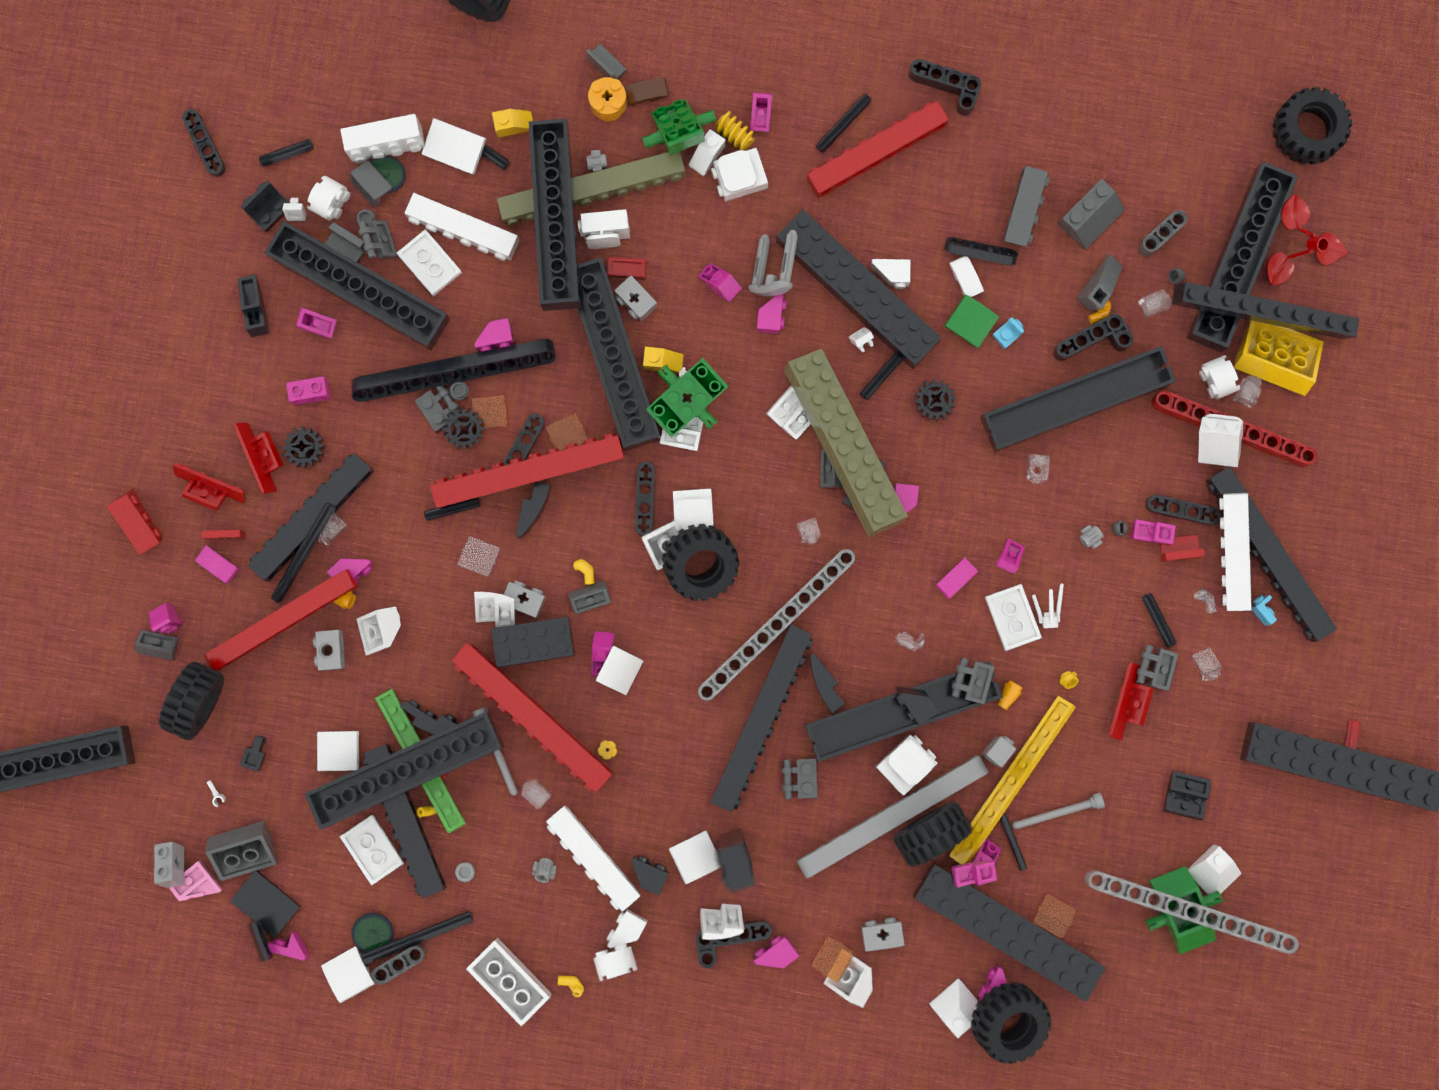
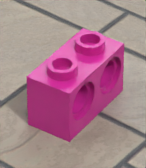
(308, 390)

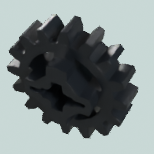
(929, 395)
(458, 433)
(302, 436)

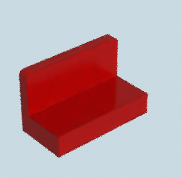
(1183, 548)

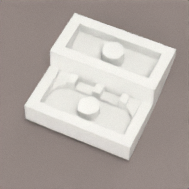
(789, 414)
(687, 437)
(494, 608)
(619, 670)
(337, 751)
(694, 857)
(721, 923)
(347, 974)

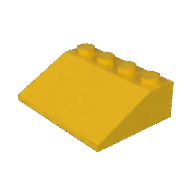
(1280, 356)

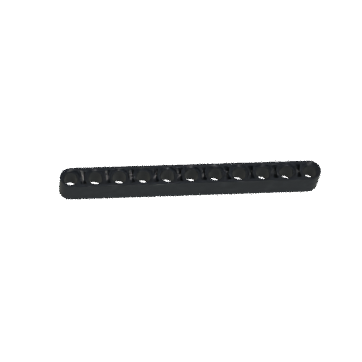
(453, 370)

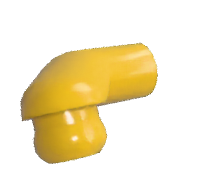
(586, 569)
(426, 811)
(573, 983)

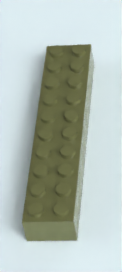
(845, 443)

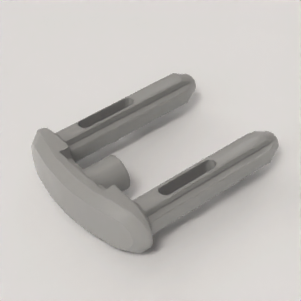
(772, 286)

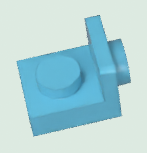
(1008, 332)
(1263, 612)

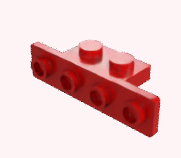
(260, 455)
(205, 489)
(1132, 703)

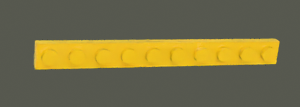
(1013, 779)

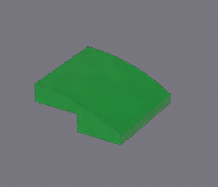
(971, 321)

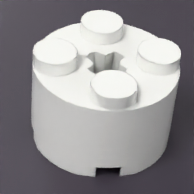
(328, 198)
(1219, 377)
(614, 963)

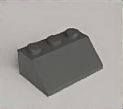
(1092, 214)
(241, 851)

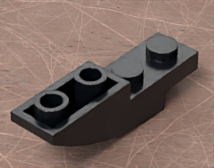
(427, 720)

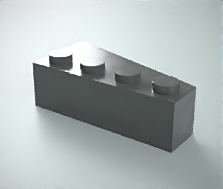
(1025, 206)

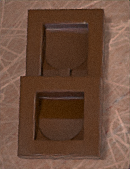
(647, 90)

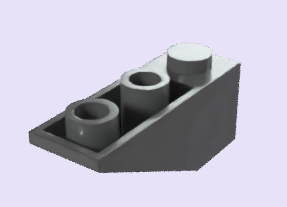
(1101, 284)

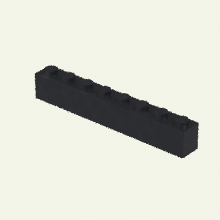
(285, 544)
(410, 835)

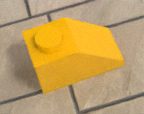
(511, 122)
(658, 357)

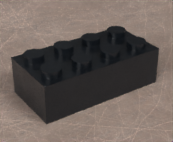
(533, 642)

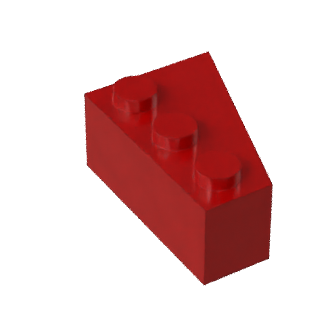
(135, 521)

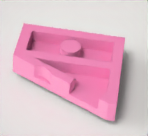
(197, 883)

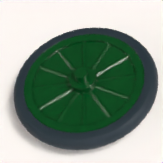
(391, 171)
(371, 931)

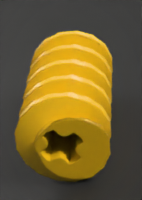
(734, 132)

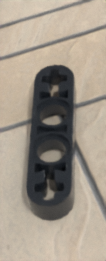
(202, 143)
(981, 251)
(518, 445)
(641, 498)
(1183, 510)

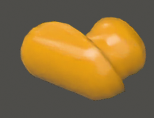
(1100, 314)

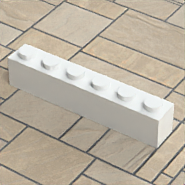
(461, 226)
(1236, 552)
(593, 858)

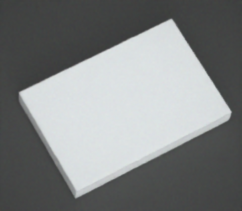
(453, 146)
(429, 262)
(1013, 617)
(372, 849)

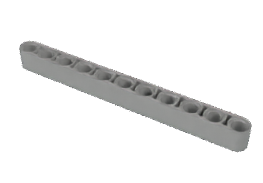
(781, 616)
(892, 816)
(1199, 916)

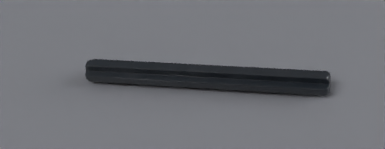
(303, 552)
(416, 937)

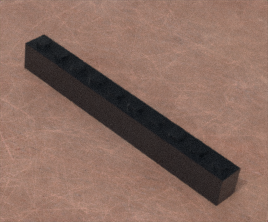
(1265, 310)
(1277, 563)
(761, 717)

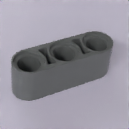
(1169, 227)
(390, 967)

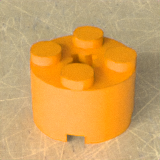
(611, 89)

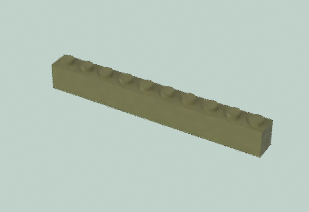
(601, 185)

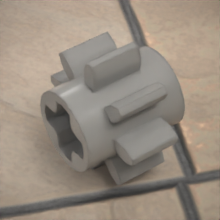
(596, 161)
(1091, 536)
(544, 870)

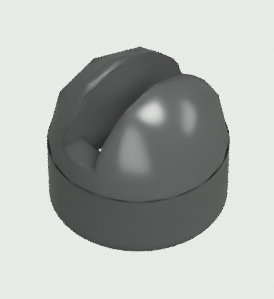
(1176, 272)
(1116, 528)

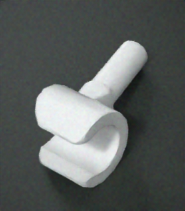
(215, 793)

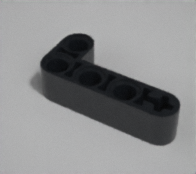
(944, 84)
(1090, 340)
(703, 948)

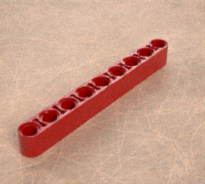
(1261, 434)
(281, 620)

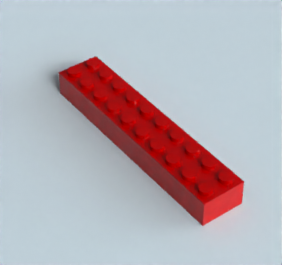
(526, 471)
(533, 717)

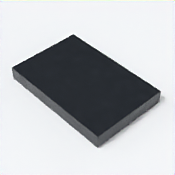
(265, 902)

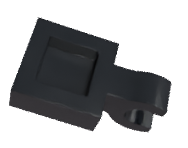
(254, 757)

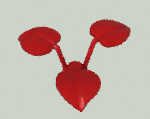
(1327, 246)

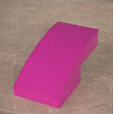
(1153, 532)
(216, 564)
(957, 578)
(974, 872)

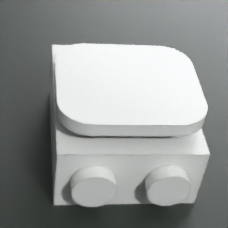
(739, 174)
(604, 228)
(1220, 440)
(693, 507)
(907, 764)

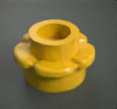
(1069, 679)
(602, 749)

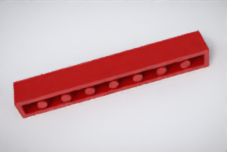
(877, 149)

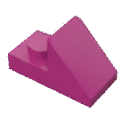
(761, 111)
(316, 323)
(1010, 556)
(295, 948)

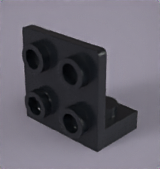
(265, 206)

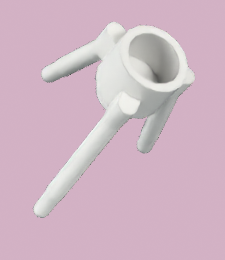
(1050, 618)

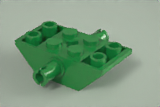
(678, 127)
(673, 411)
(1185, 933)

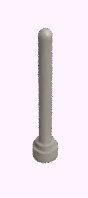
(501, 761)
(1095, 801)

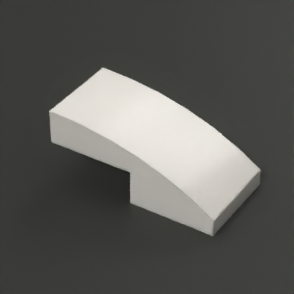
(966, 276)

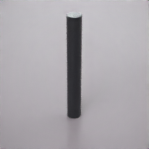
(1013, 842)

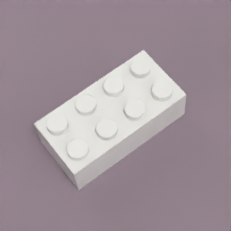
(383, 138)
(509, 981)

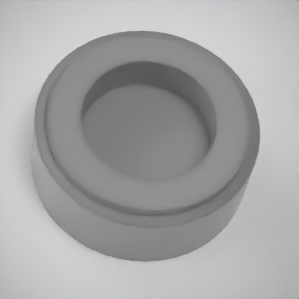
(465, 872)

